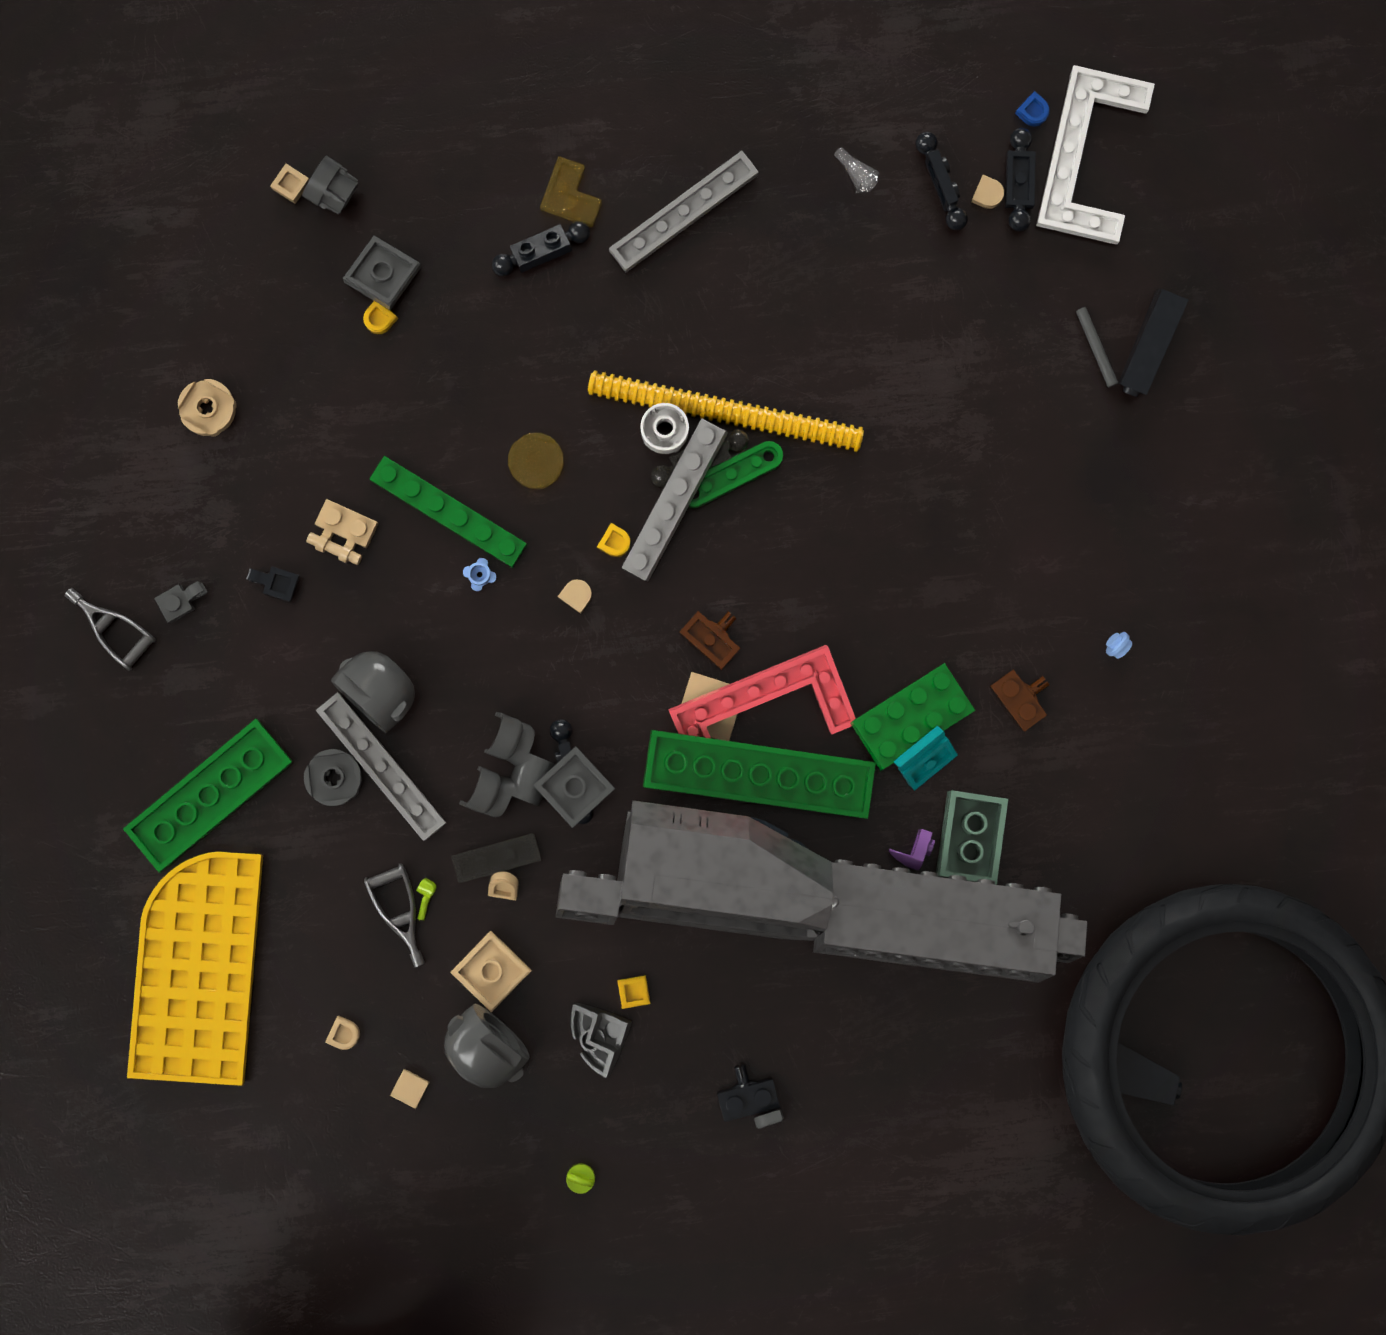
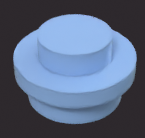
(1118, 645)

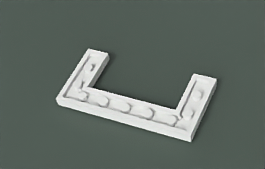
(1056, 207)

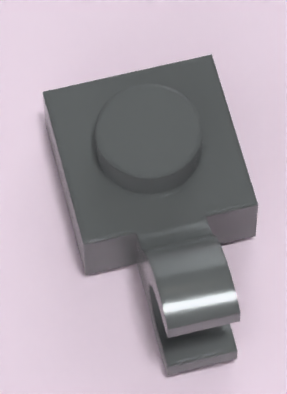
(177, 601)

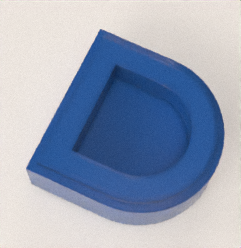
(1033, 110)

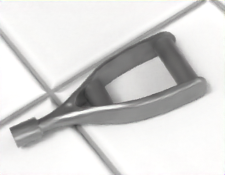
(106, 619)
(403, 919)

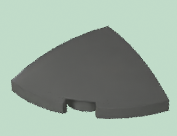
(600, 1036)

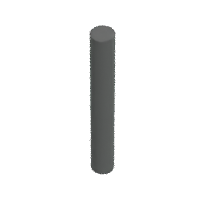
(1097, 347)

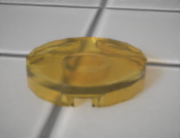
(536, 460)

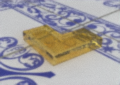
(562, 194)

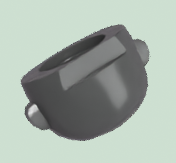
(376, 688)
(484, 1049)

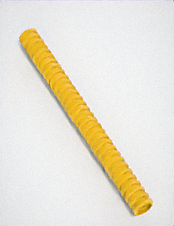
(727, 411)

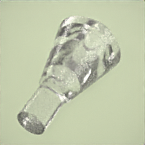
(861, 174)

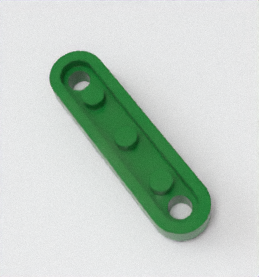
(737, 472)

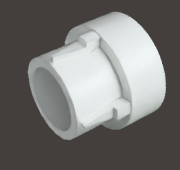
(664, 413)

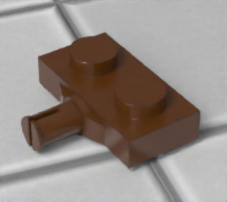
(711, 638)
(1020, 698)

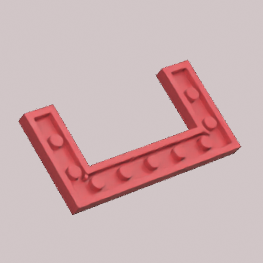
(809, 668)

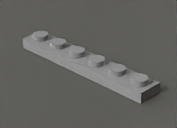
(683, 211)
(674, 500)
(381, 766)

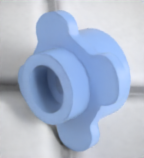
(478, 582)

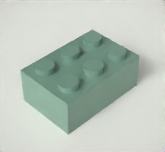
(972, 836)

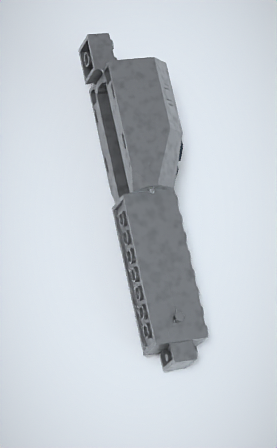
(758, 882)

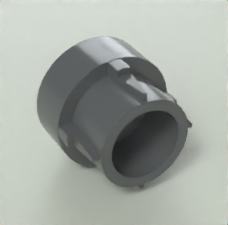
(330, 186)

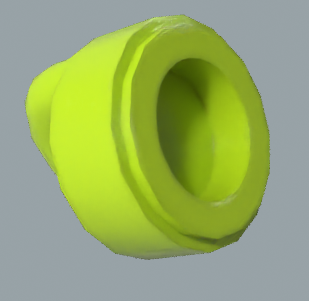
(580, 1178)

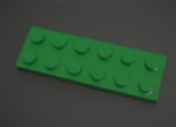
(208, 795)

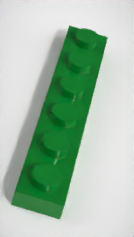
(448, 512)

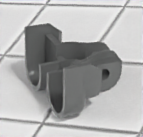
(495, 791)

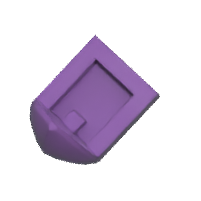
(922, 846)

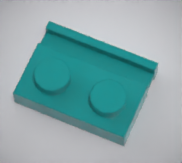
(925, 758)

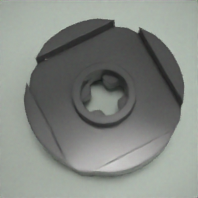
(320, 767)

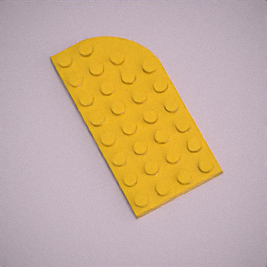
(197, 972)

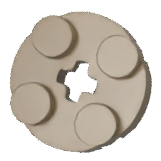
(203, 392)

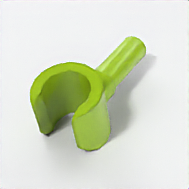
(427, 889)

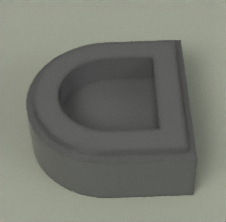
(769, 1119)

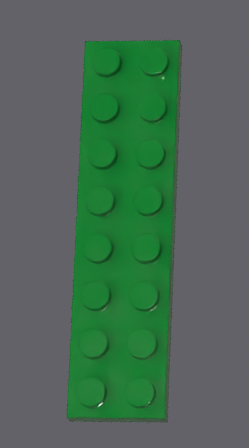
(759, 774)

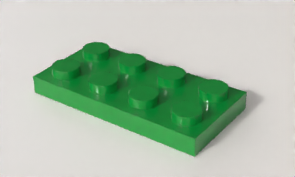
(911, 715)

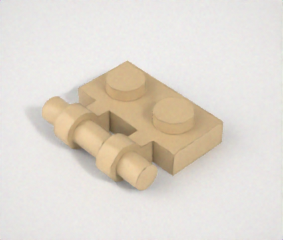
(346, 524)

